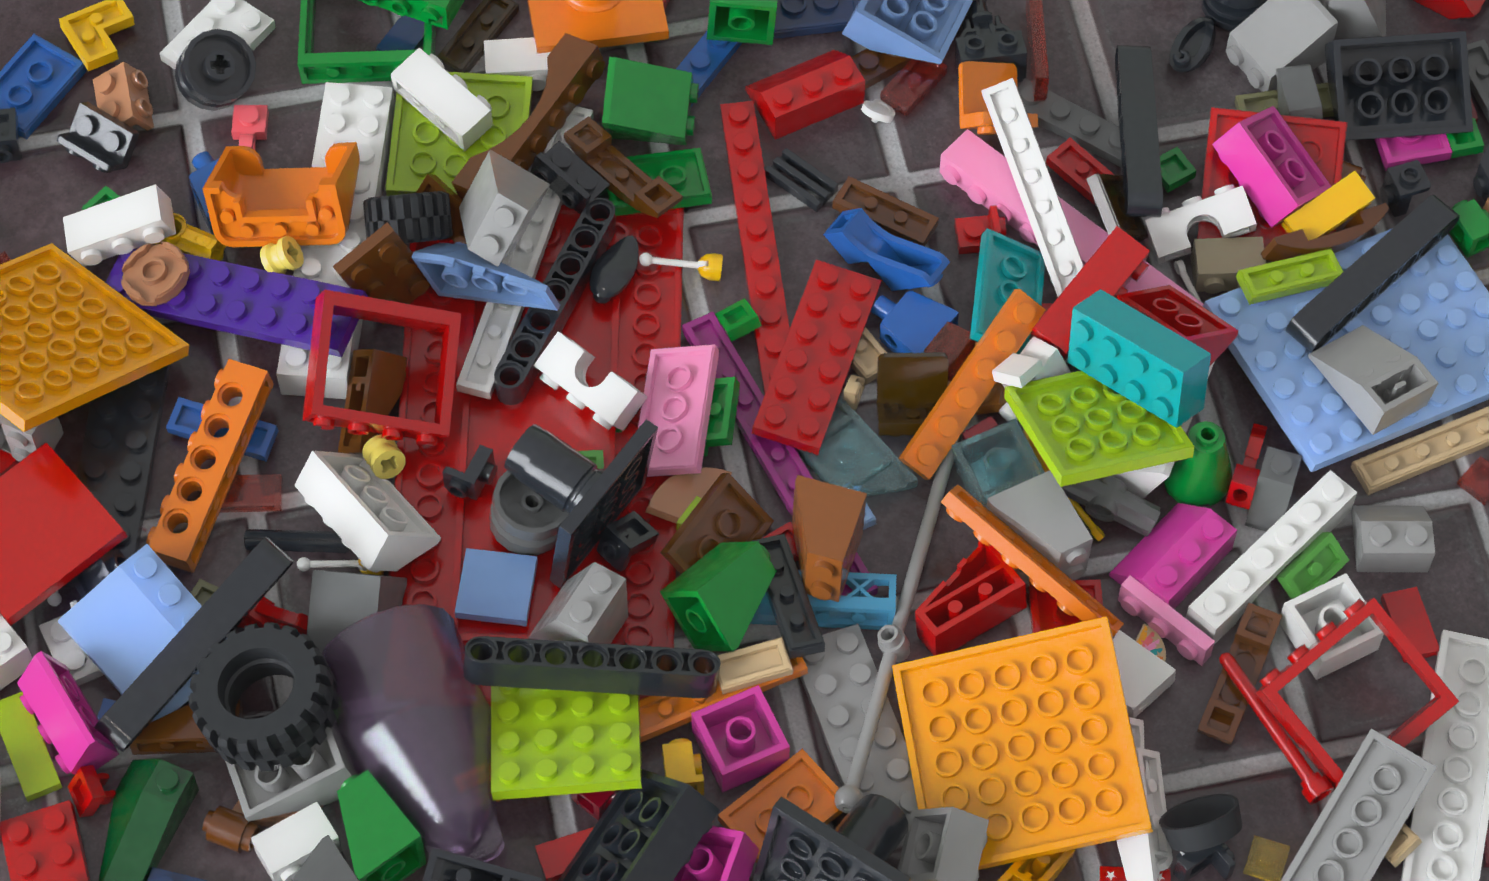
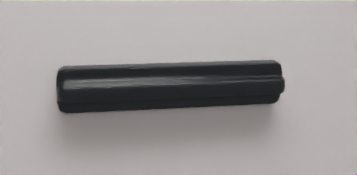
(297, 540)

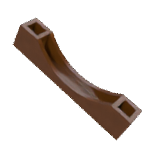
(571, 72)

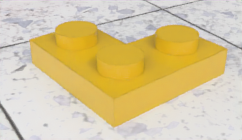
(90, 30)

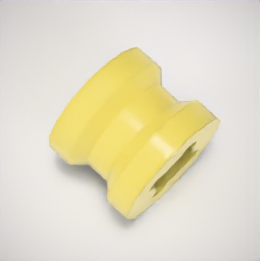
(282, 256)
(383, 457)

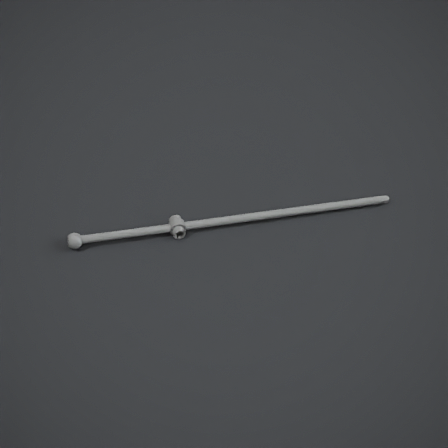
(893, 640)

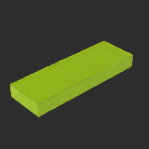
(1289, 276)
(27, 749)

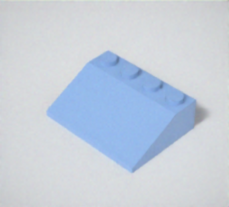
(132, 620)

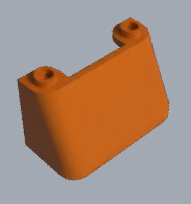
(262, 205)

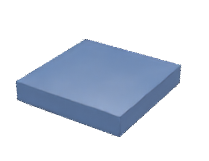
(496, 587)

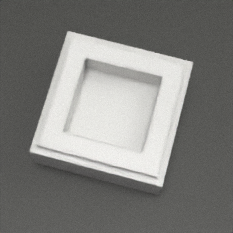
(1017, 370)

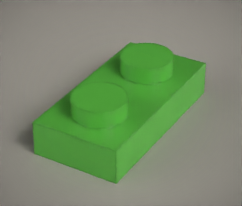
(1313, 566)

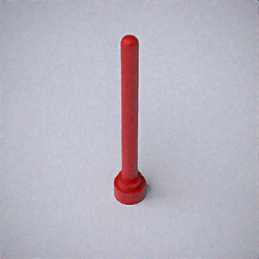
(1314, 785)

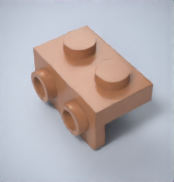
(125, 95)

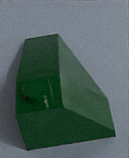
(145, 818)

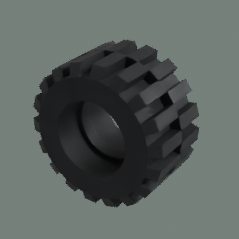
(412, 216)

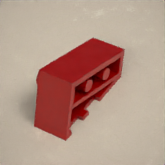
(970, 601)

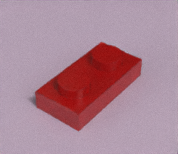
(1076, 165)

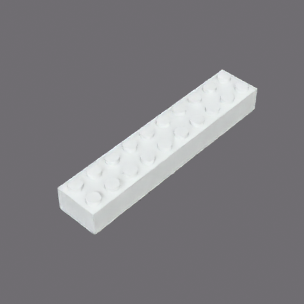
(347, 115)

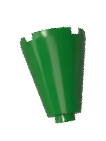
(1207, 474)

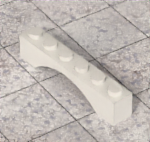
(1249, 575)

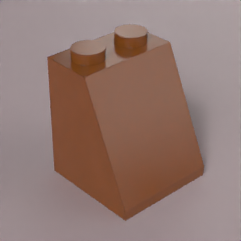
(826, 534)

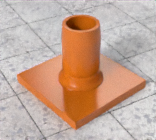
(597, 21)

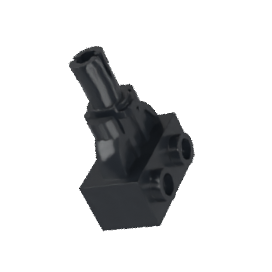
(989, 41)

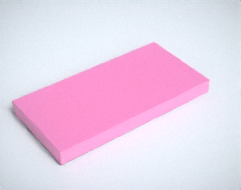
(679, 404)

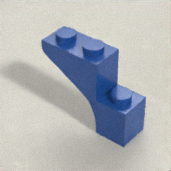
(894, 259)

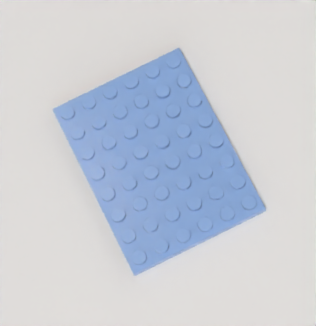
(1430, 311)

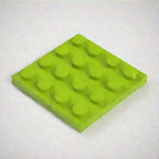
(424, 149)
(1092, 430)
(563, 742)

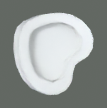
(878, 111)

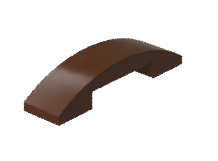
(626, 180)
(1297, 244)
(1250, 651)

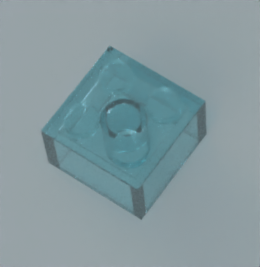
(995, 460)

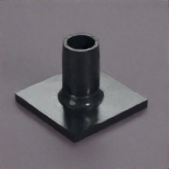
(578, 487)
(809, 850)

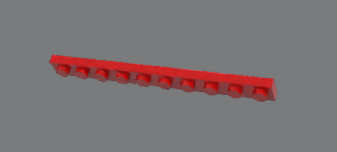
(756, 232)

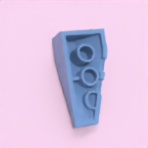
(465, 275)

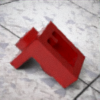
(969, 230)

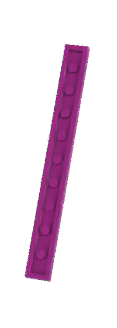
(777, 459)

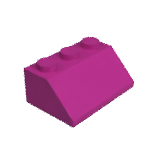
(1271, 165)
(1178, 552)
(64, 714)

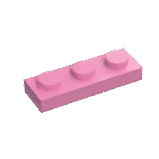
(1166, 621)

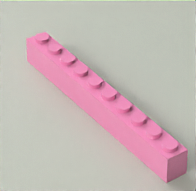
(989, 182)

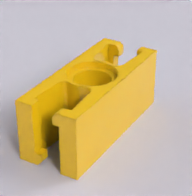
(1330, 208)

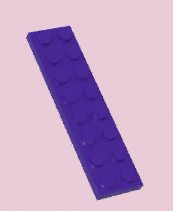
(248, 303)

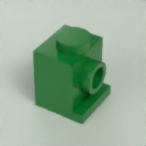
(1472, 228)

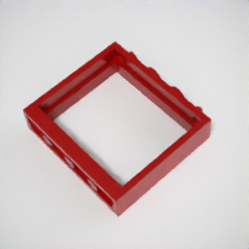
(391, 313)
(1328, 637)

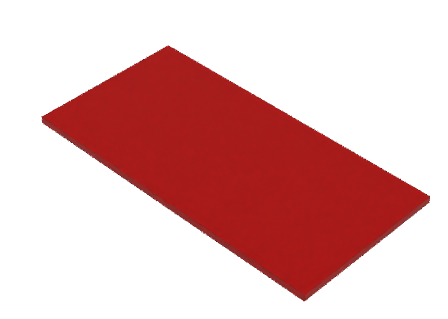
(621, 340)

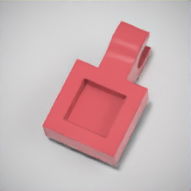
(249, 124)

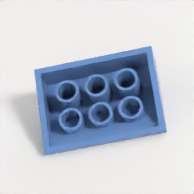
(907, 27)

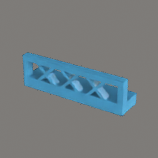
(851, 609)

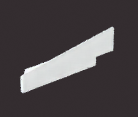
(1147, 853)

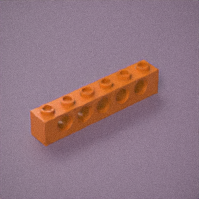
(185, 548)

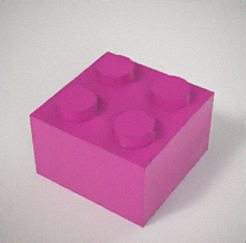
(740, 738)
(721, 856)

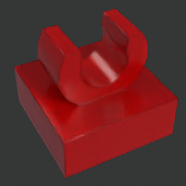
(88, 791)

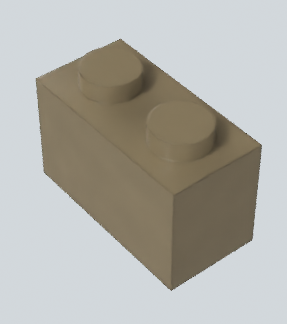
(1219, 259)

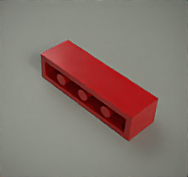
(1108, 269)

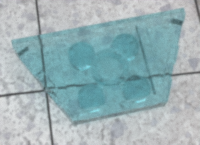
(857, 457)

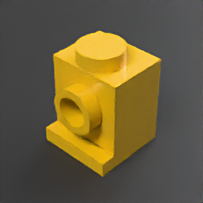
(682, 764)

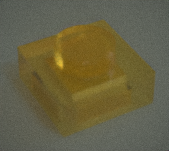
(1266, 859)

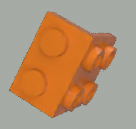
(972, 106)

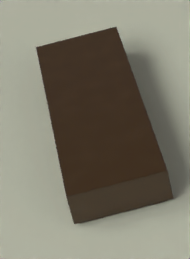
(468, 42)

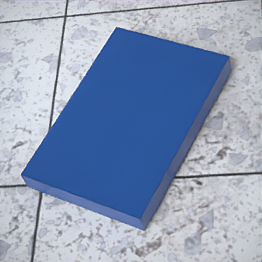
(37, 81)

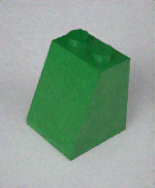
(742, 21)
(648, 102)
(720, 594)
(377, 832)

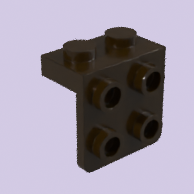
(908, 390)

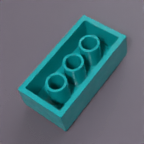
(1138, 358)

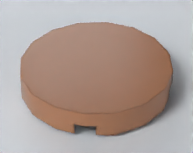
(155, 274)

